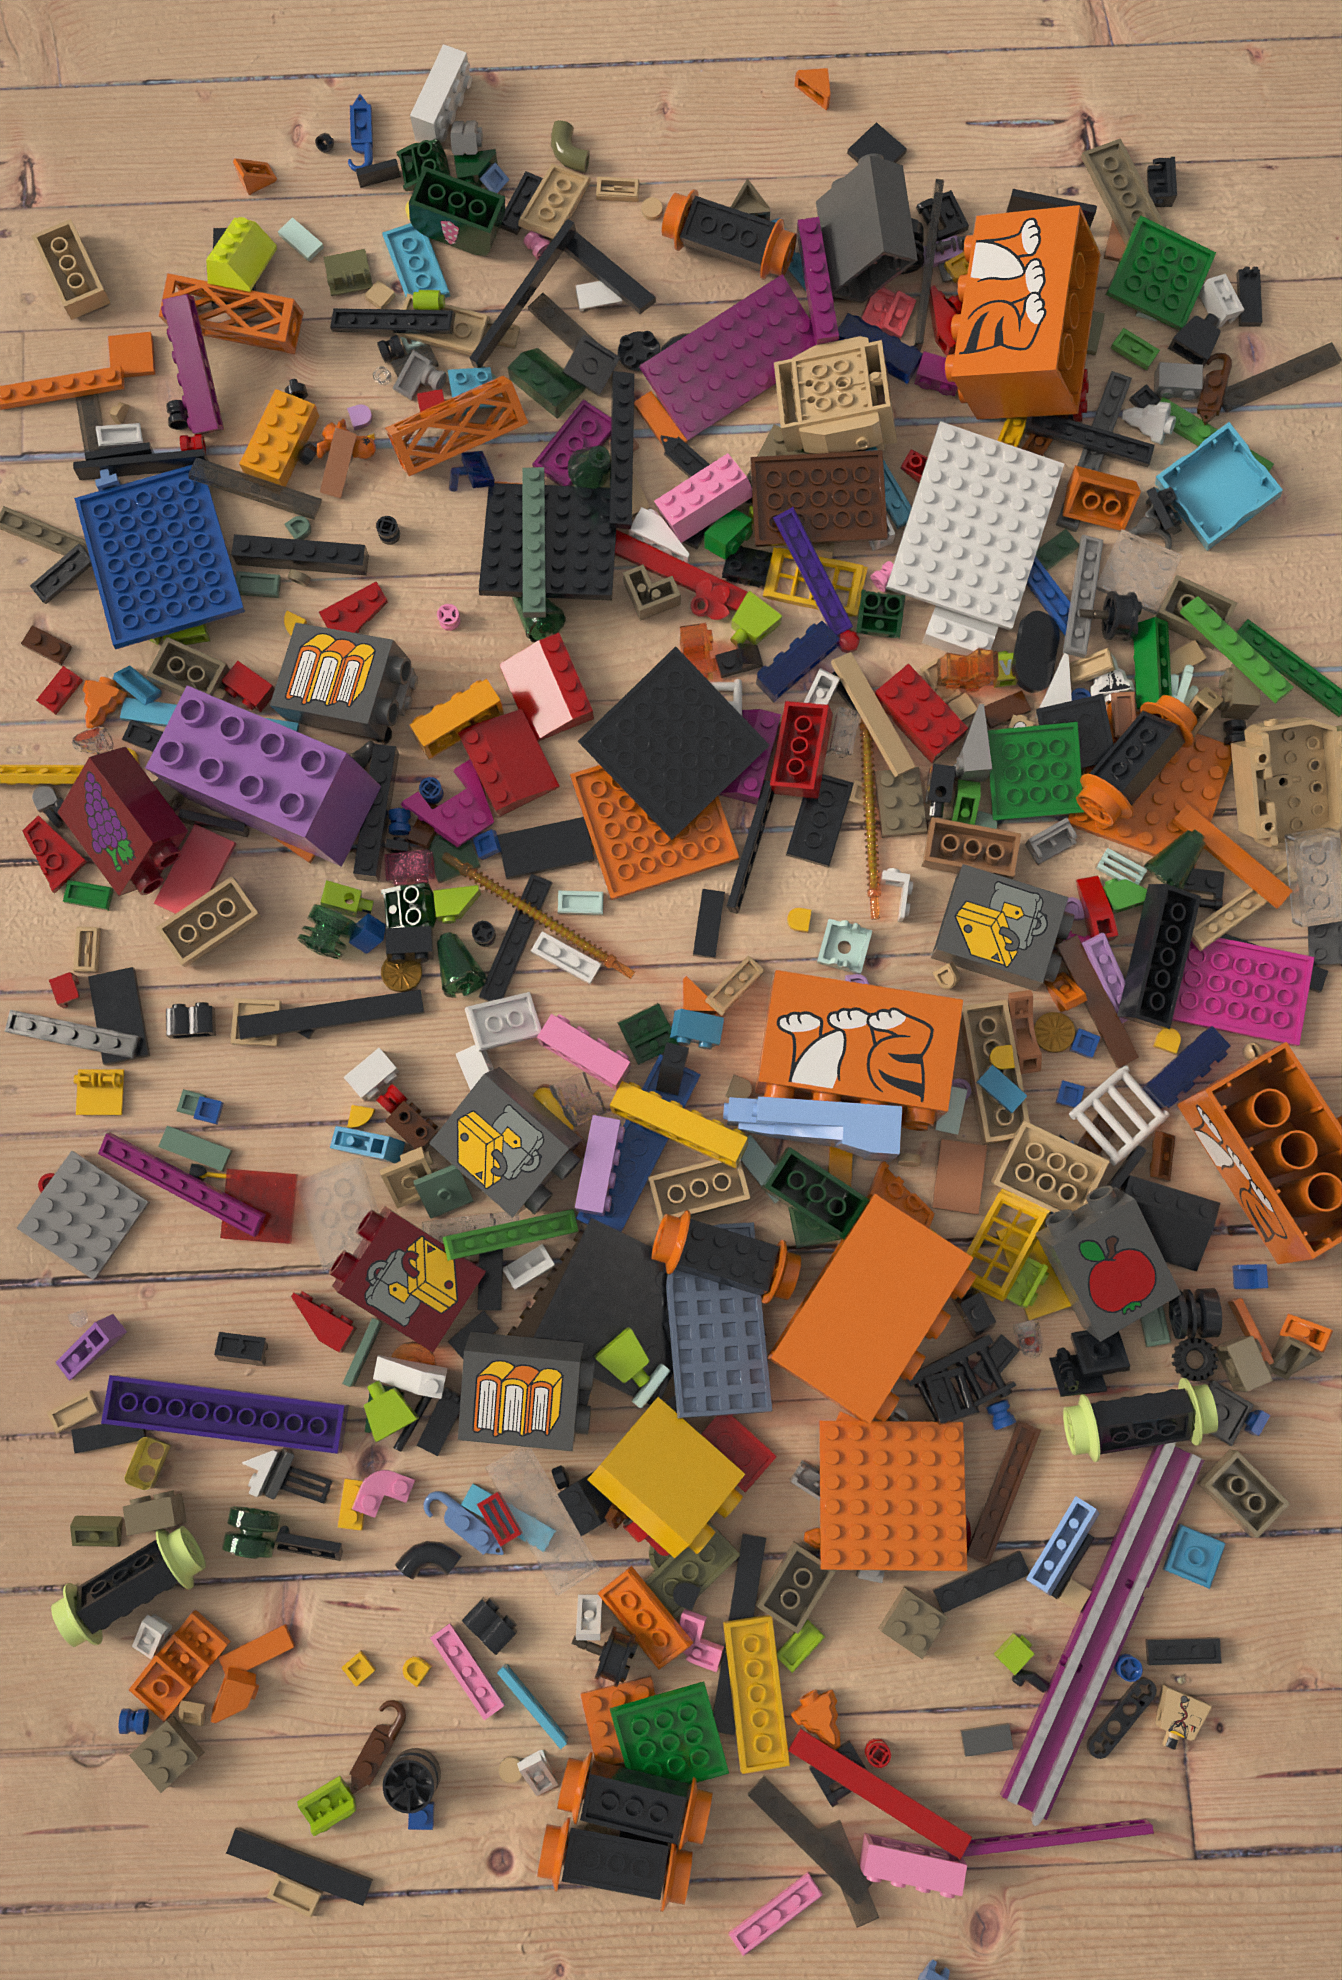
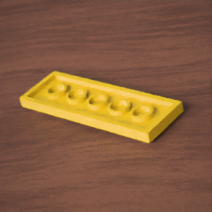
(756, 1694)

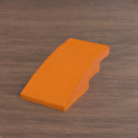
(179, 1665)

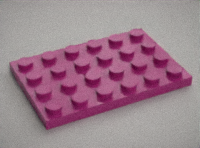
(1245, 990)

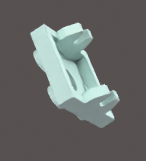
(854, 935)

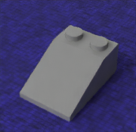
(975, 758)

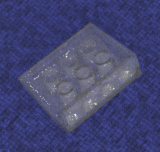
(335, 1206)

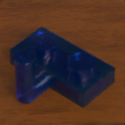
(476, 468)

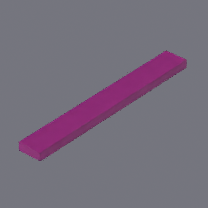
(182, 1184)
(1058, 1837)

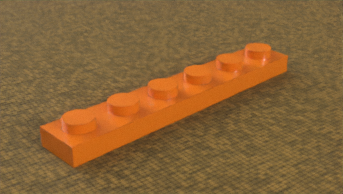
(61, 387)

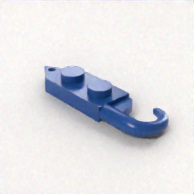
(361, 131)

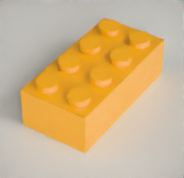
(279, 438)
(441, 726)

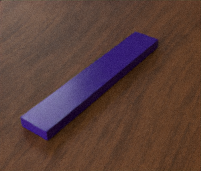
(812, 571)

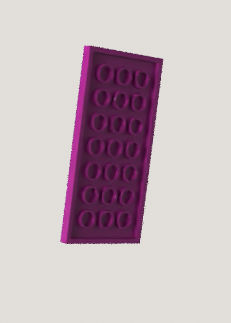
(729, 357)

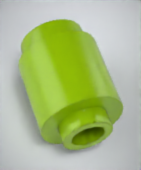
(428, 300)

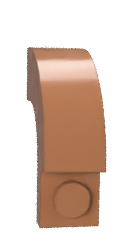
(1021, 1016)

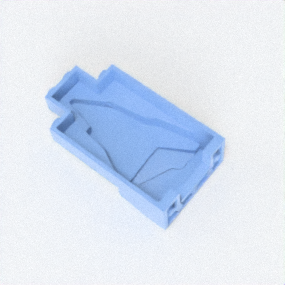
(853, 1127)

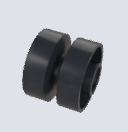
(411, 1780)

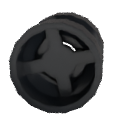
(395, 346)
(177, 415)
(388, 535)
(1234, 731)
(52, 813)
(483, 929)

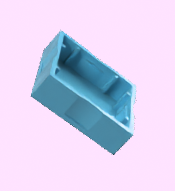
(1219, 486)

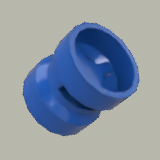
(432, 795)
(399, 821)
(1002, 1417)
(1132, 1668)
(133, 1721)

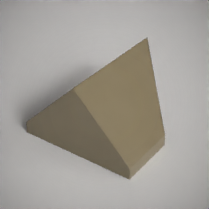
(751, 202)
(1291, 1356)

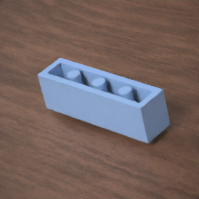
(1062, 1546)

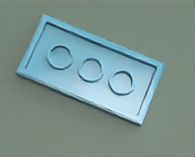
(414, 260)

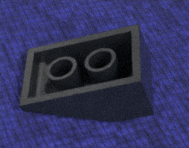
(585, 1505)

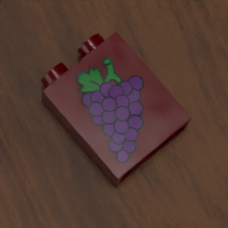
(123, 822)

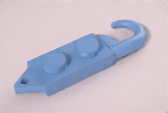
(465, 1524)

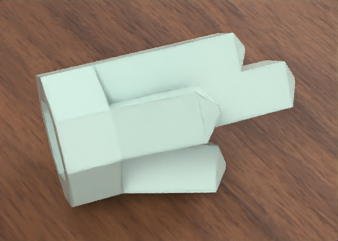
(1180, 690)

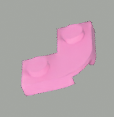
(380, 1484)
(701, 1652)

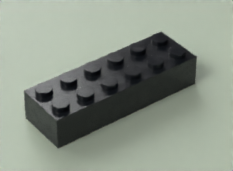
(1159, 956)

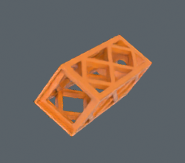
(290, 322)
(476, 433)

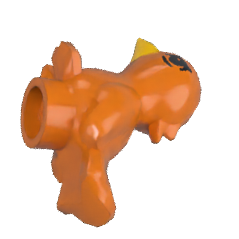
(363, 447)

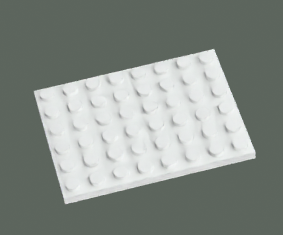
(975, 526)

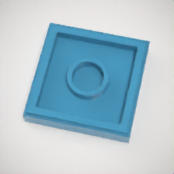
(1194, 1556)

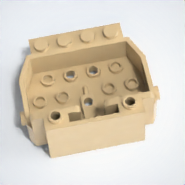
(844, 393)
(1287, 751)

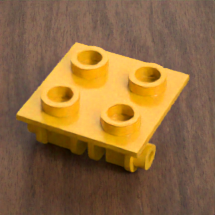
(99, 1091)

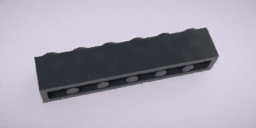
(300, 554)
(375, 826)

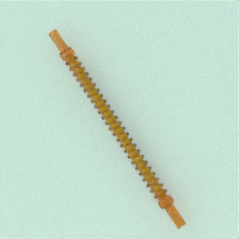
(873, 891)
(610, 961)

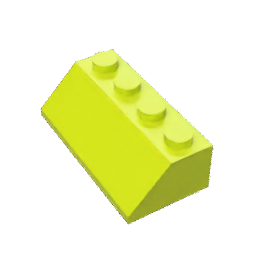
(240, 255)

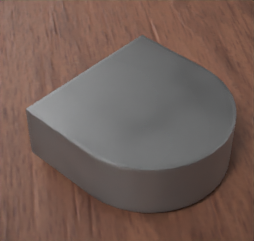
(44, 797)

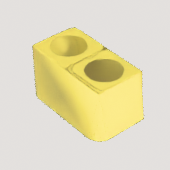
(132, 1474)

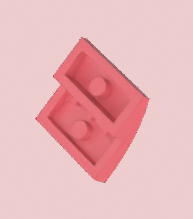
(889, 311)

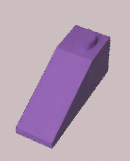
(91, 1346)

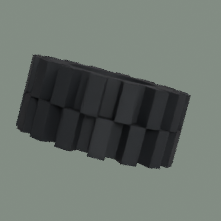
(1207, 1352)

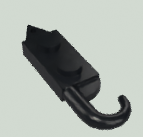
(683, 455)

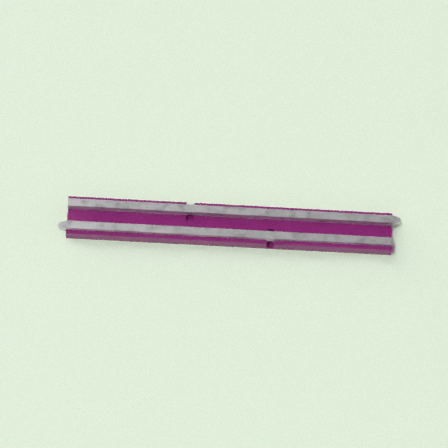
(1101, 1630)

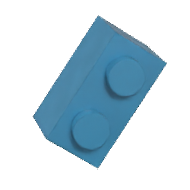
(696, 1028)

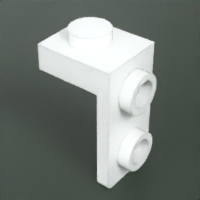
(894, 878)

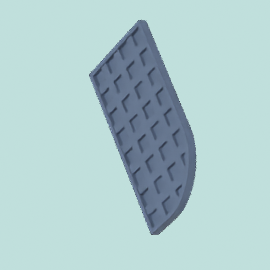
(717, 1345)

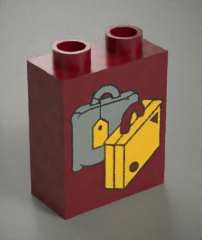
(405, 1277)

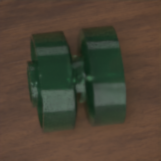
(250, 1540)

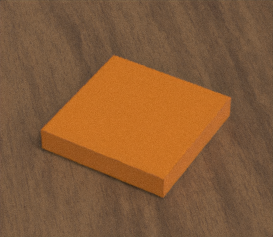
(133, 353)

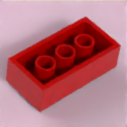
(920, 713)
(801, 749)

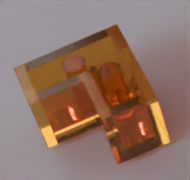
(696, 646)
(968, 671)

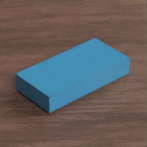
(137, 685)
(1001, 1089)

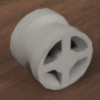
(433, 377)

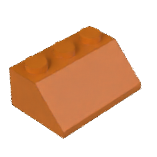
(1100, 498)

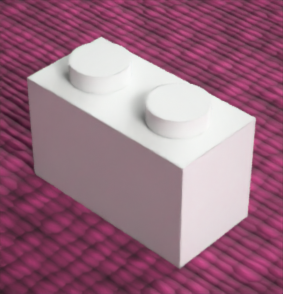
(372, 1075)

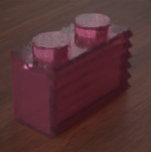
(409, 867)

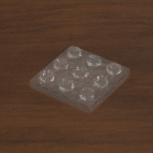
(1139, 568)

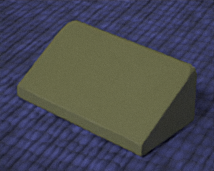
(96, 1531)

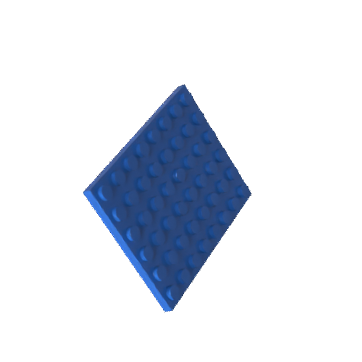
(158, 556)

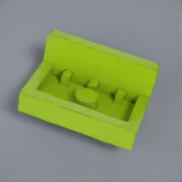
(1027, 1282)
(327, 1805)

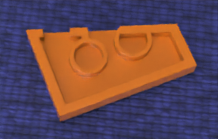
(894, 1192)

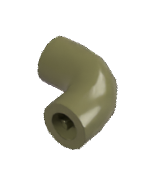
(565, 151)

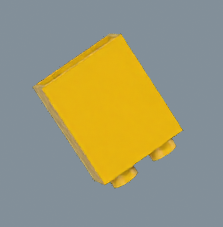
(669, 1480)

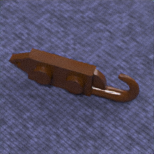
(1214, 389)
(376, 1748)

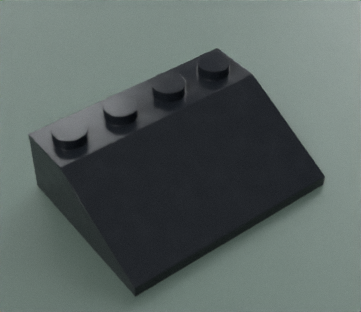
(1176, 1220)

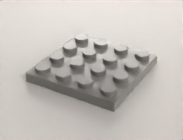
(83, 1215)

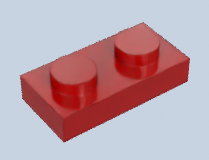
(59, 690)

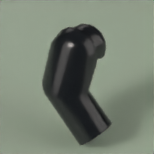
(1032, 1678)

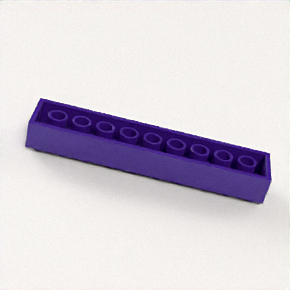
(225, 1414)

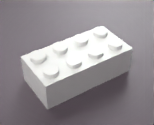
(441, 95)

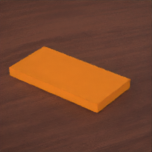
(645, 1617)

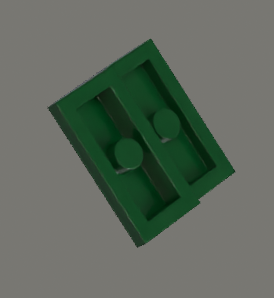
(647, 1033)

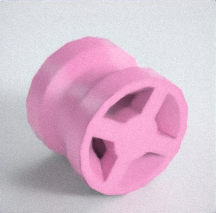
(446, 612)

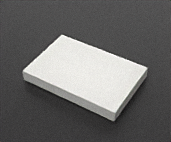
(503, 1021)

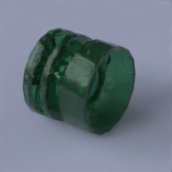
(326, 932)

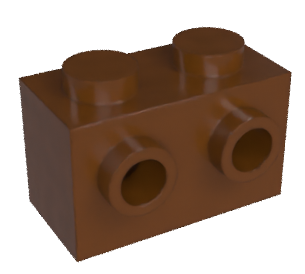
(412, 1126)

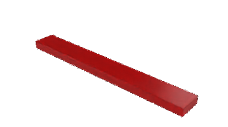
(667, 565)
(880, 1793)

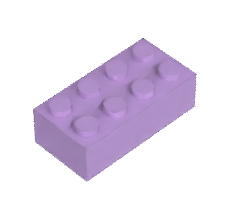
(598, 1166)

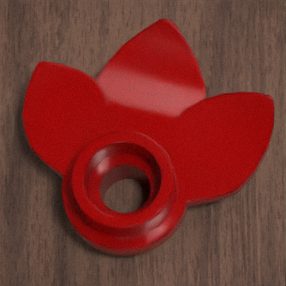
(714, 600)

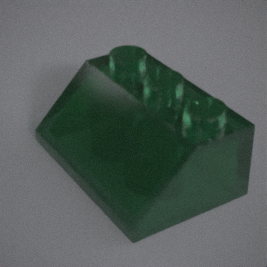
(544, 381)

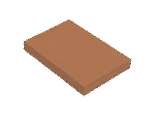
(959, 1176)

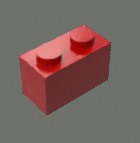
(248, 686)

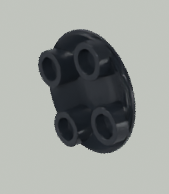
(637, 349)

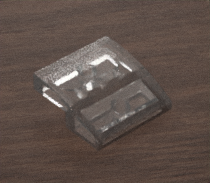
(577, 1099)

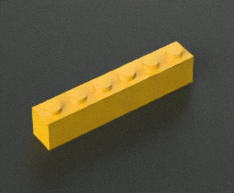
(679, 1124)

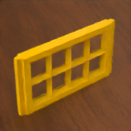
(774, 574)
(1022, 1205)

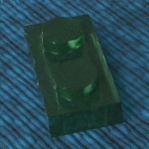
(1056, 549)

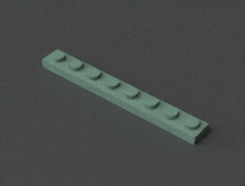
(534, 542)

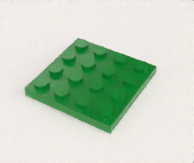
(1160, 273)
(1035, 771)
(671, 1735)

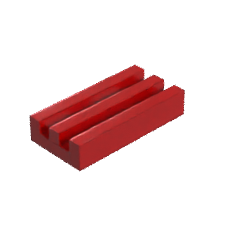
(509, 1537)

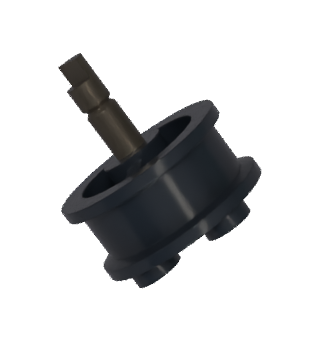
(1118, 615)
(612, 1655)

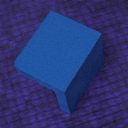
(368, 933)
(1250, 1276)

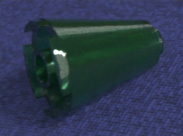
(589, 467)
(540, 627)
(1178, 859)
(458, 967)

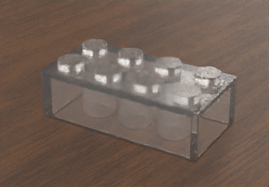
(1315, 876)

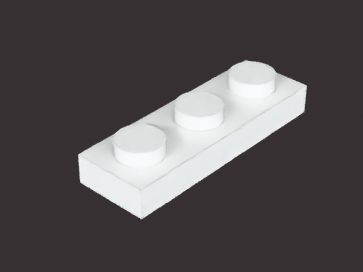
(566, 958)

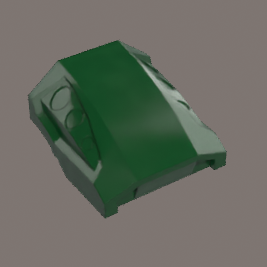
(417, 156)
(880, 614)
(409, 906)

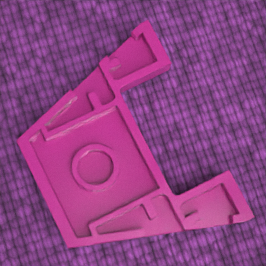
(460, 816)

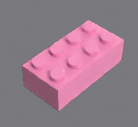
(704, 497)
(584, 1052)
(912, 1865)

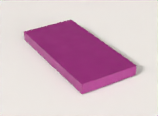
(583, 428)

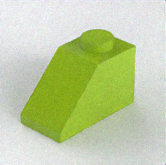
(454, 902)

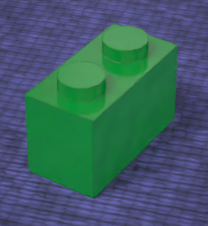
(728, 534)

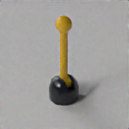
(201, 1173)

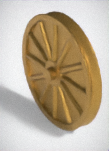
(401, 976)
(1054, 1032)

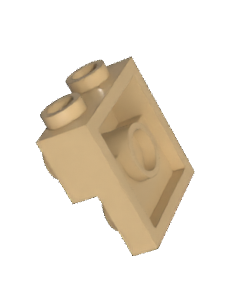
(401, 1175)

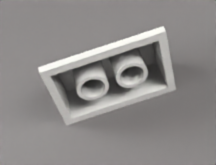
(958, 632)

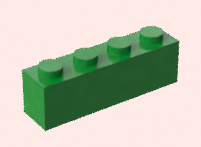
(1152, 661)

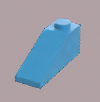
(367, 1144)

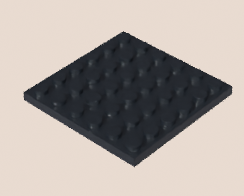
(576, 543)
(673, 743)
(603, 1292)

